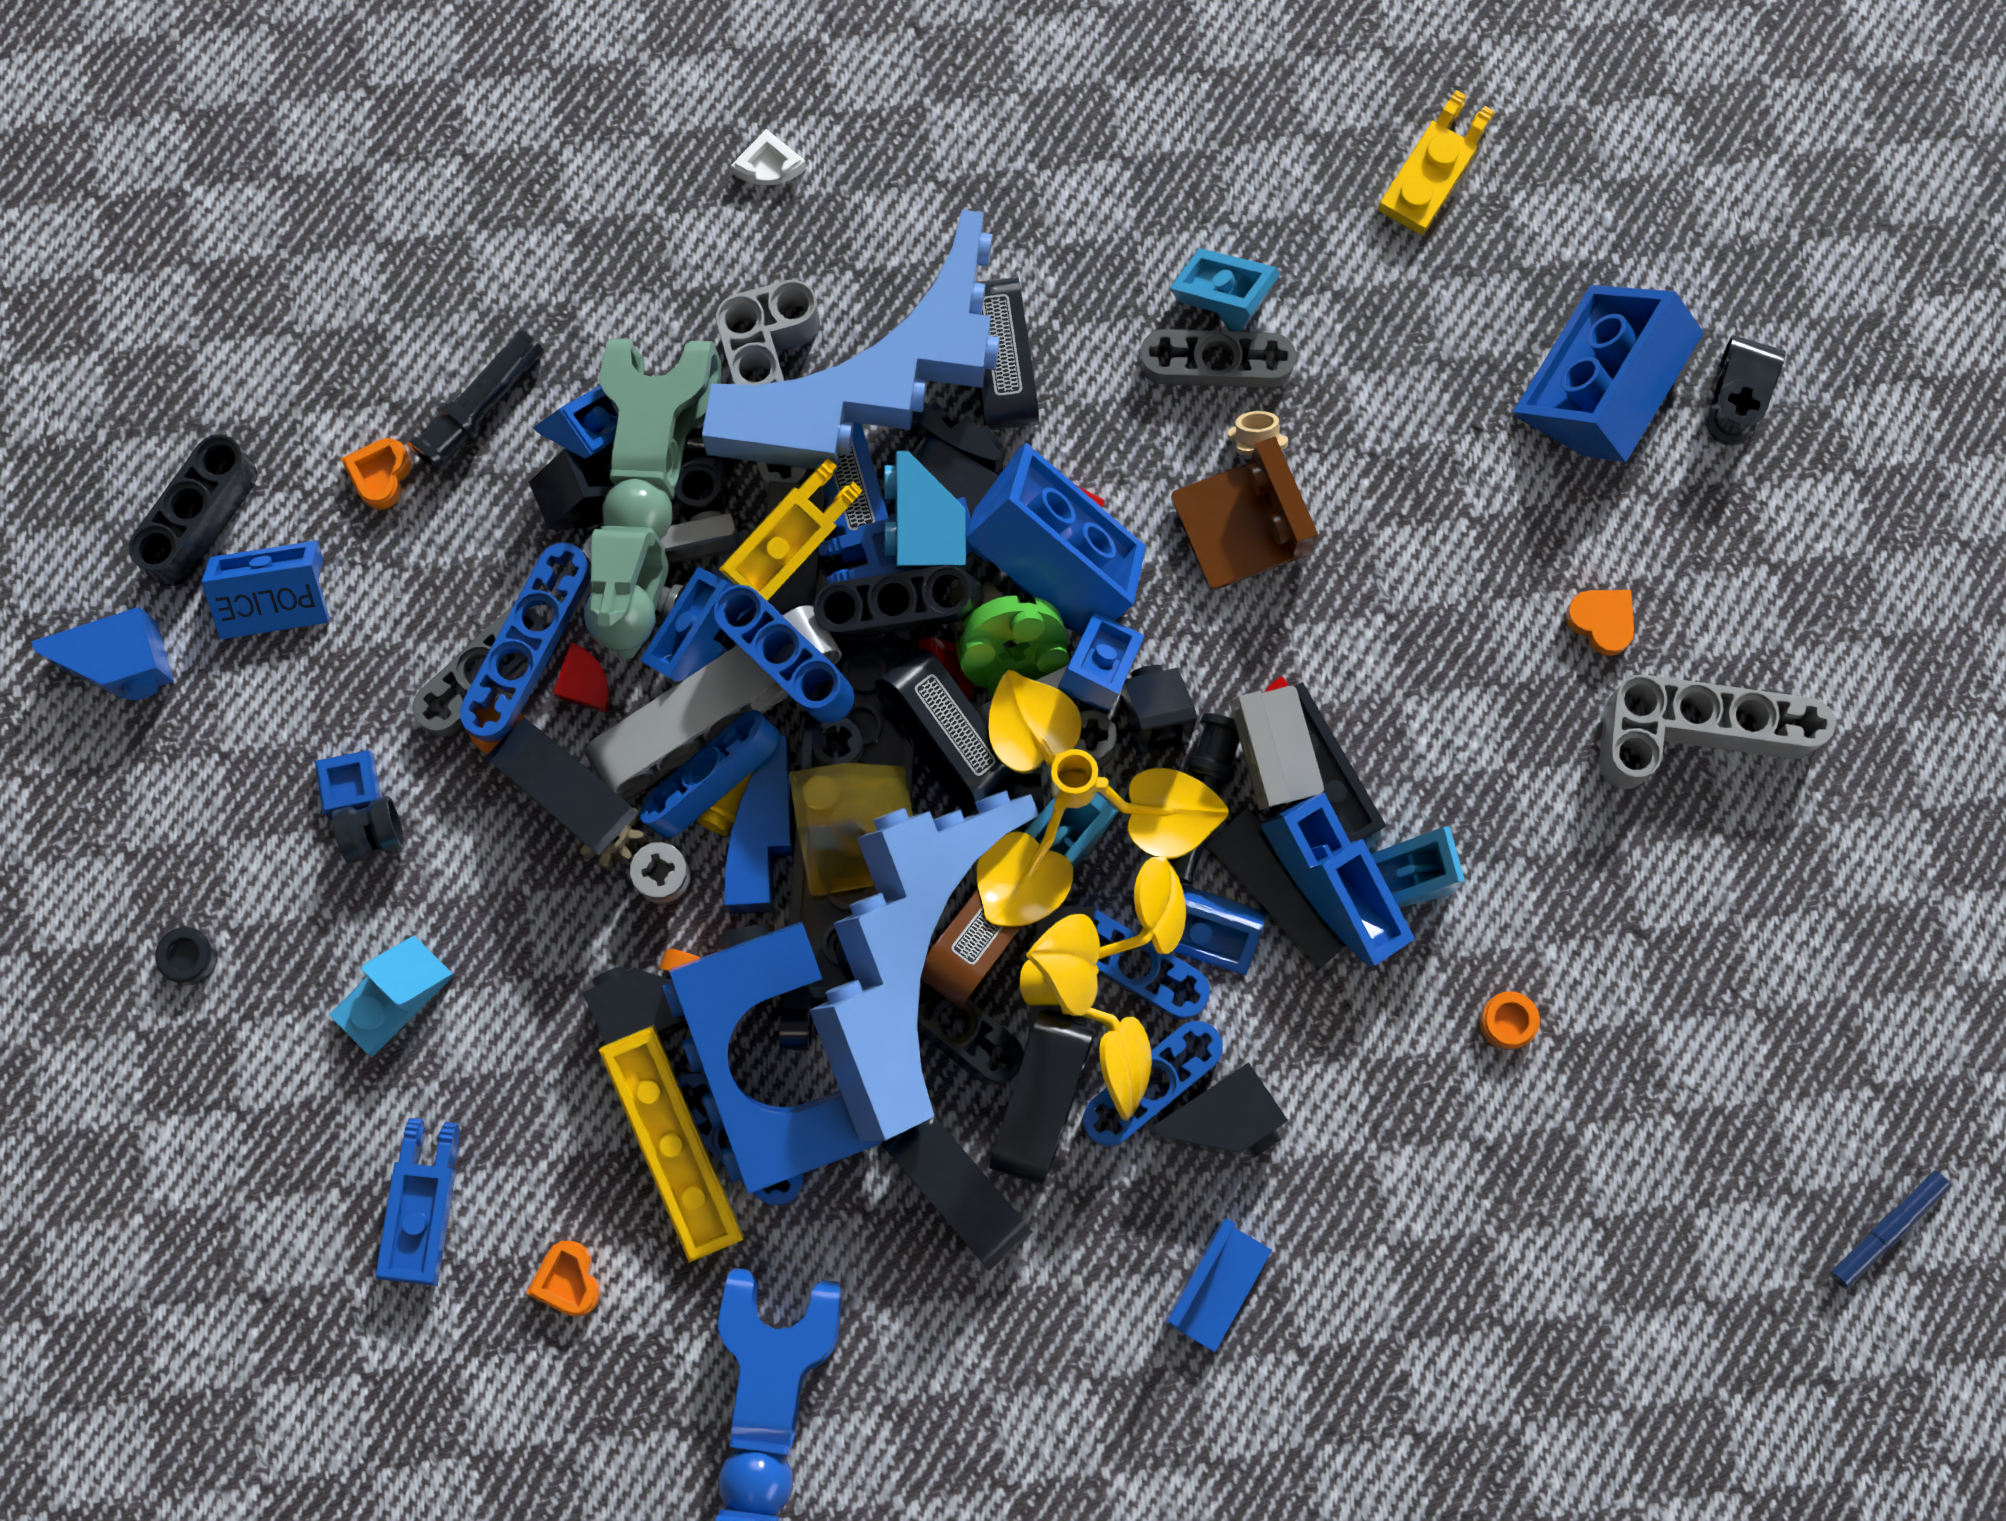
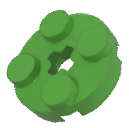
(1033, 627)

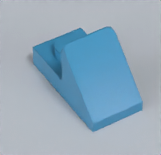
(1225, 285)
(391, 994)

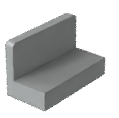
(1276, 746)

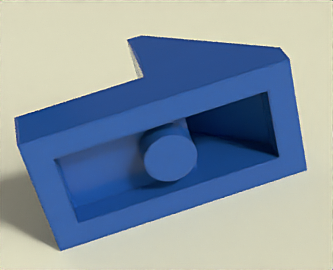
(687, 635)
(1101, 662)

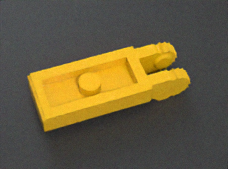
(1433, 167)
(787, 535)

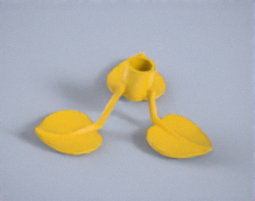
(1040, 723)
(1065, 974)

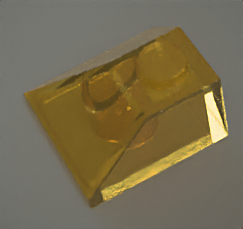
(835, 809)

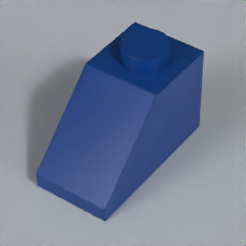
(113, 653)

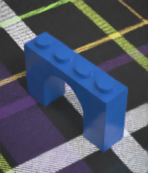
(713, 995)

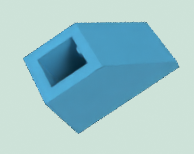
(927, 518)

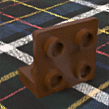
(1246, 518)

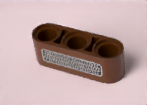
(965, 953)

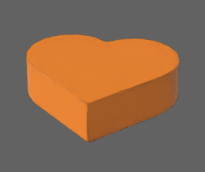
(378, 472)
(1604, 618)
(566, 1280)

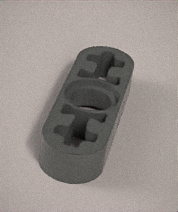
(1179, 341)
(440, 687)

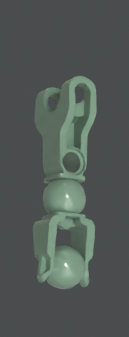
(646, 464)

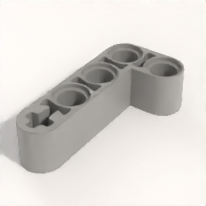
(769, 335)
(1718, 725)

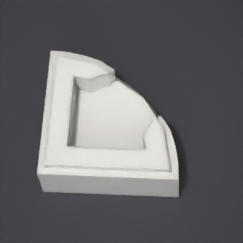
(768, 162)

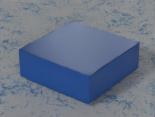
(347, 781)

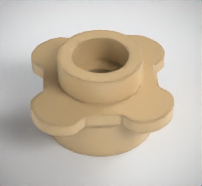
(1254, 428)

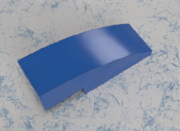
(759, 833)
(1338, 878)

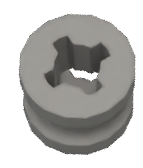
(664, 884)

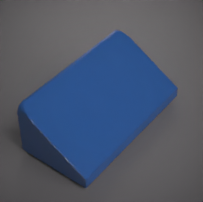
(583, 424)
(1219, 930)

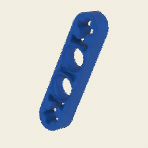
(534, 645)

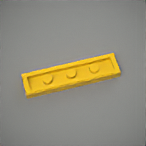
(671, 1143)

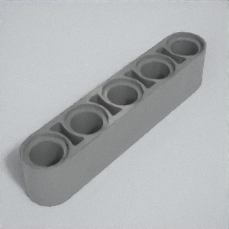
(693, 712)

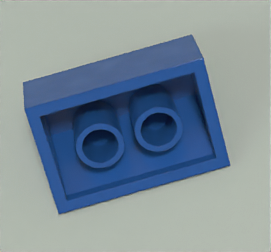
(1610, 370)
(1056, 542)

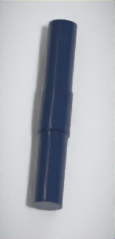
(1890, 1230)

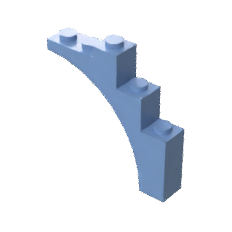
(814, 415)
(873, 1020)

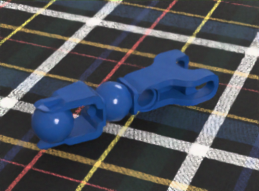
(773, 1365)

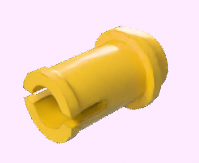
(722, 814)

